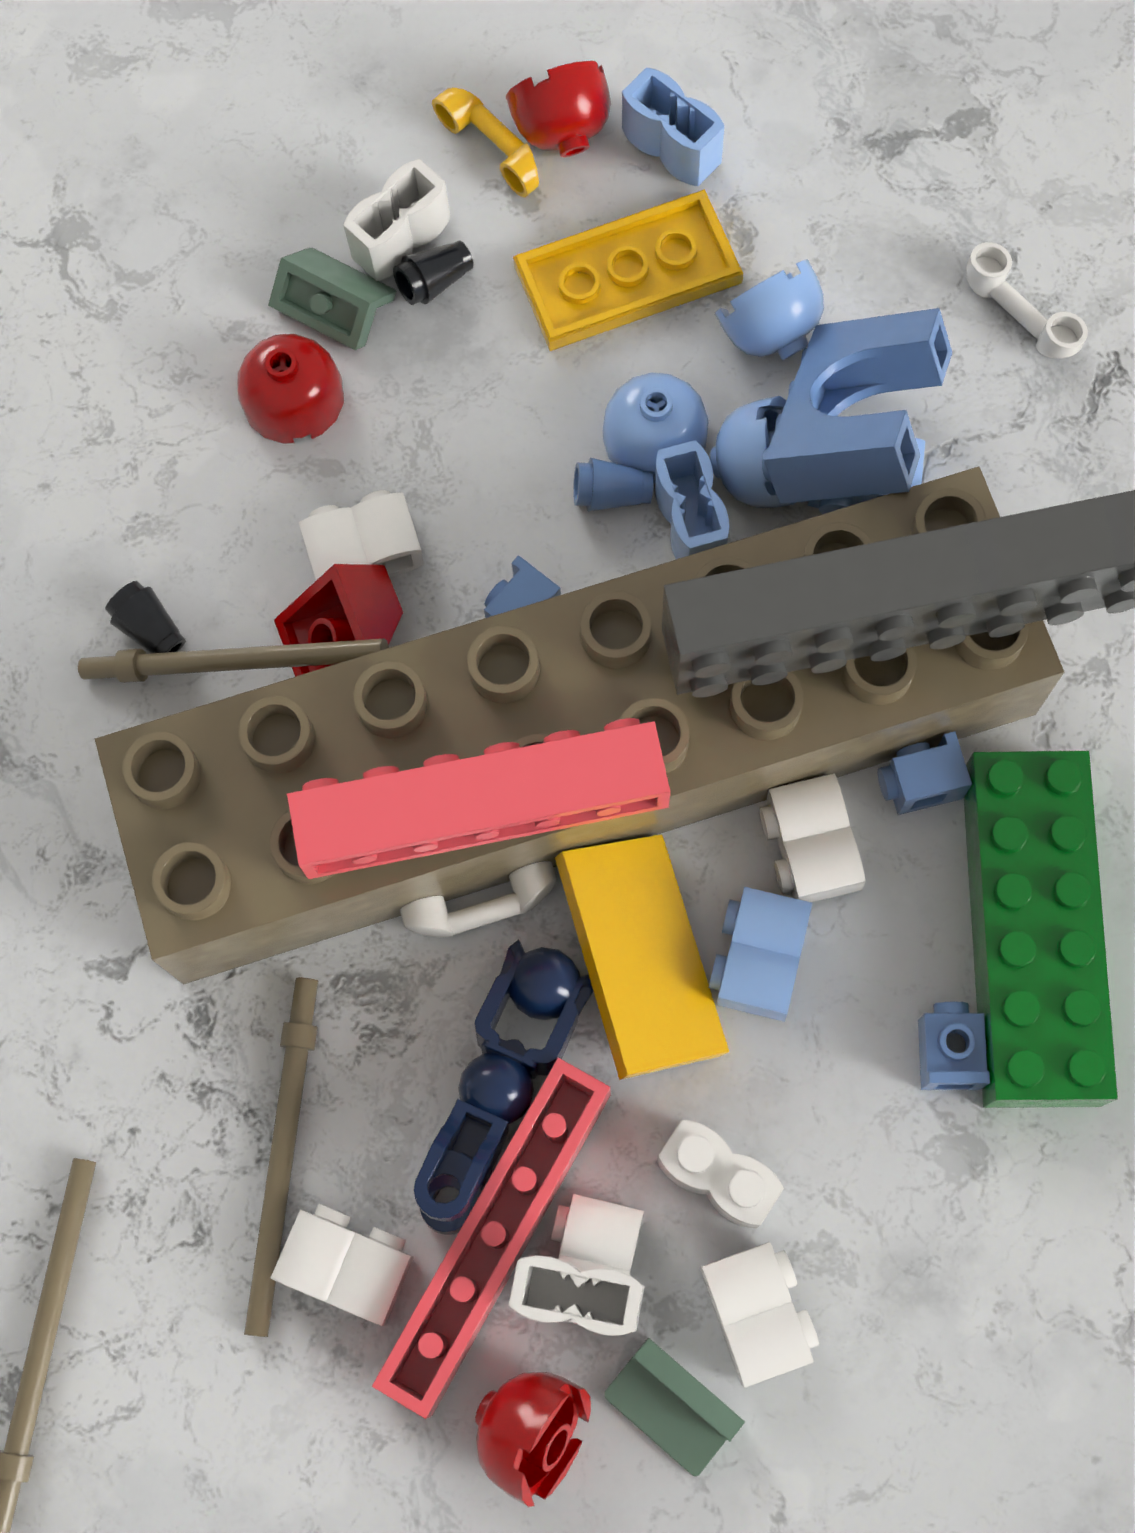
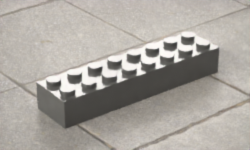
(900, 594)

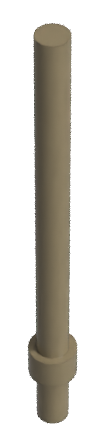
(137, 665)
(297, 1039)
(15, 1458)

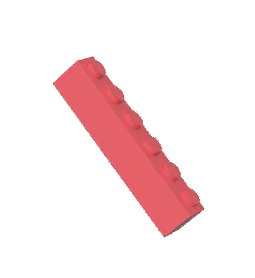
(478, 798)
(492, 1239)

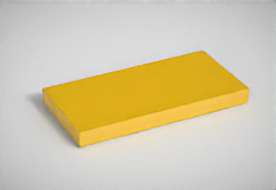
(627, 269)
(641, 956)

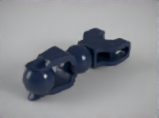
(499, 1082)

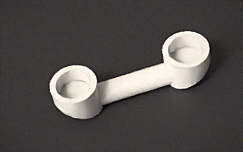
(986, 274)
(431, 917)

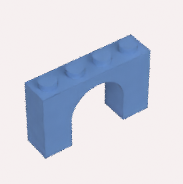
(846, 361)

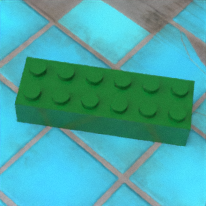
(1038, 930)

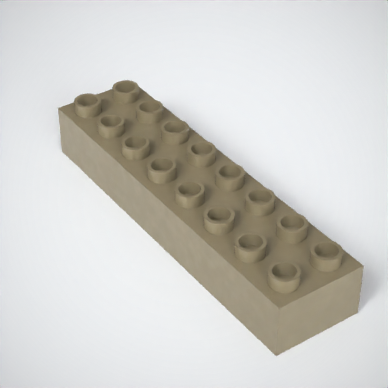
(209, 786)

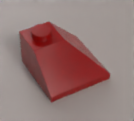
(342, 606)

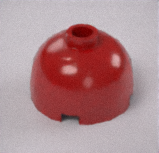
(562, 108)
(289, 388)
(528, 1433)

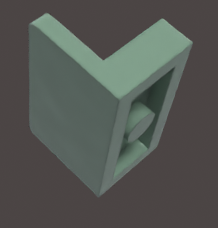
(328, 296)
(672, 1408)

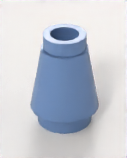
(610, 485)

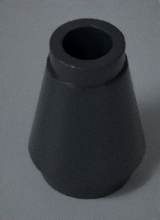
(431, 271)
(144, 619)

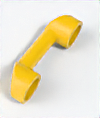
(459, 108)

